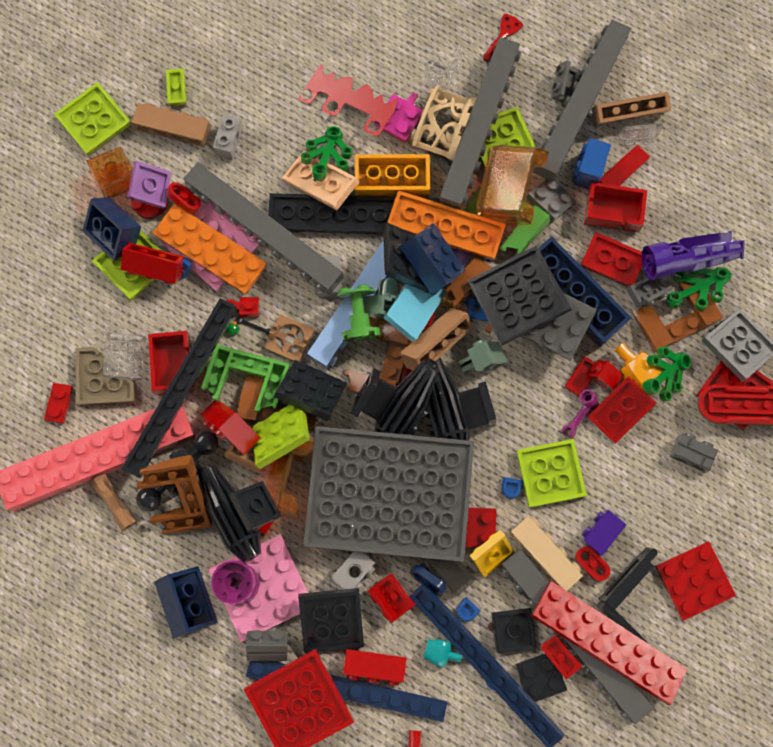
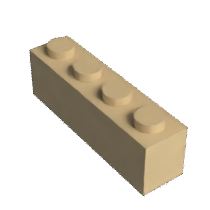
(546, 554)

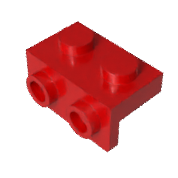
(391, 598)

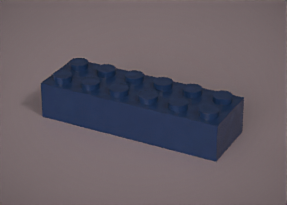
(580, 285)

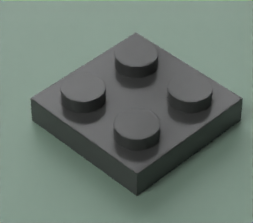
(551, 199)

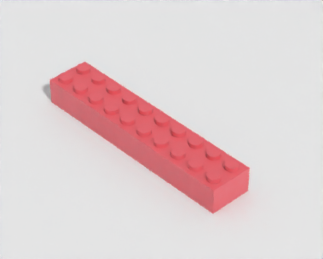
(83, 460)

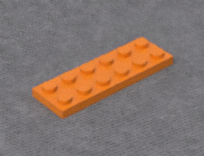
(458, 228)
(210, 249)

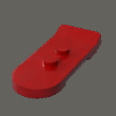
(737, 404)

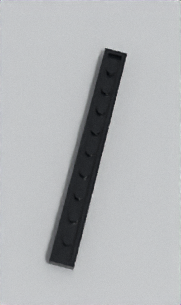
(179, 388)

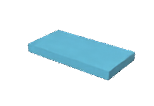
(413, 310)

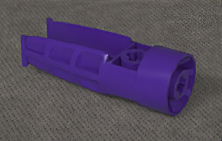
(690, 254)

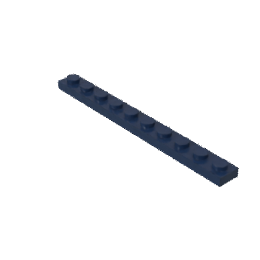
(487, 666)
(369, 693)

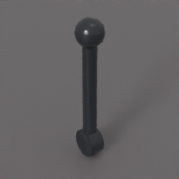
(240, 320)

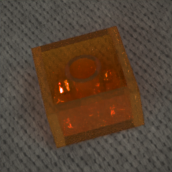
(111, 172)

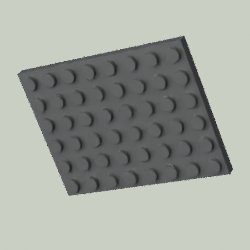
(389, 493)

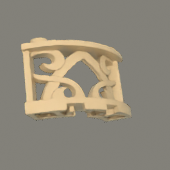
(443, 101)

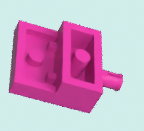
(404, 119)

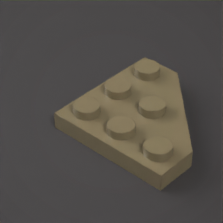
(93, 387)

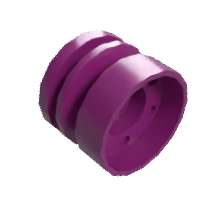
(225, 578)

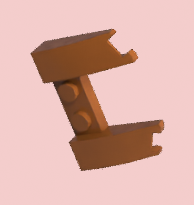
(460, 286)
(660, 335)
(393, 362)
(249, 398)
(182, 473)

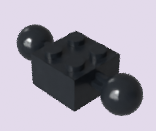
(204, 444)

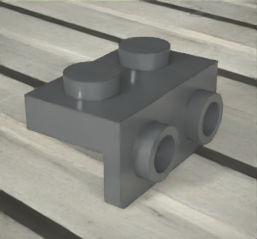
(564, 81)
(646, 291)

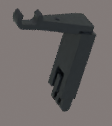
(624, 585)

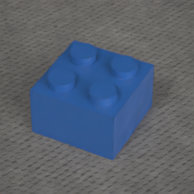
(591, 163)

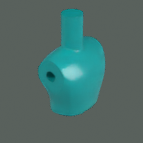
(439, 652)

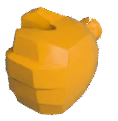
(636, 365)

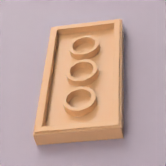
(330, 191)

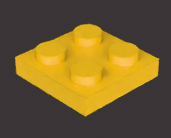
(492, 553)

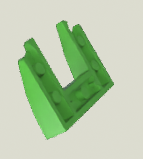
(523, 234)
(228, 359)

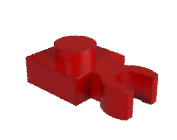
(247, 306)

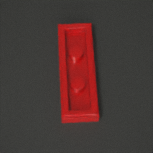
(625, 167)

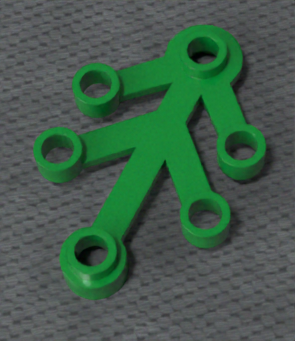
(332, 136)
(700, 285)
(680, 363)

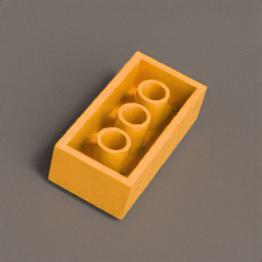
(388, 173)

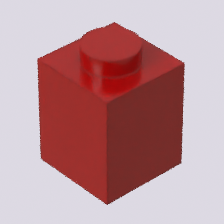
(605, 374)

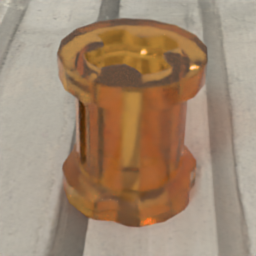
(447, 300)

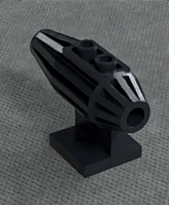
(401, 406)
(458, 412)
(237, 513)

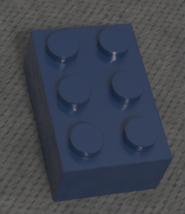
(432, 258)

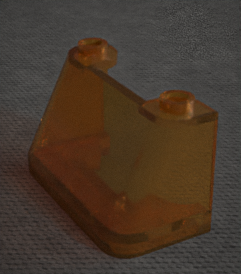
(507, 183)
(279, 476)

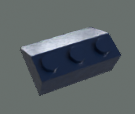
(110, 226)
(185, 601)

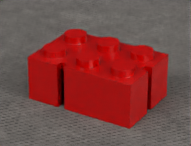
(615, 207)
(166, 355)

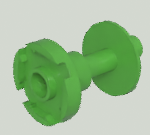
(359, 320)

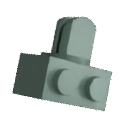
(379, 304)
(485, 357)

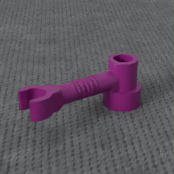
(589, 402)

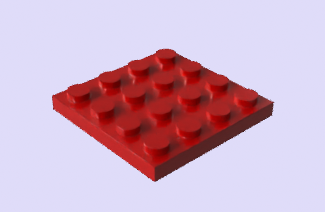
(299, 703)

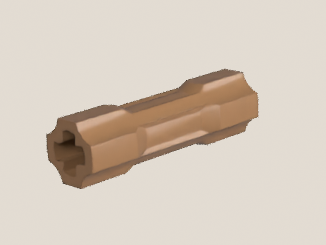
(121, 514)

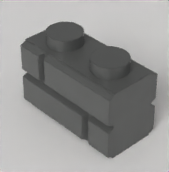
(694, 453)
(267, 645)

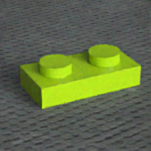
(176, 87)

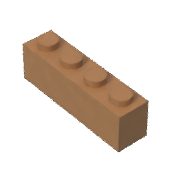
(631, 108)
(171, 124)
(437, 338)

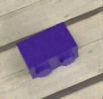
(603, 532)

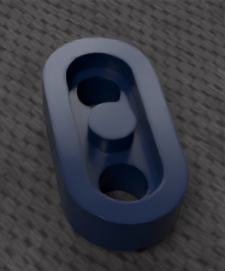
(435, 583)

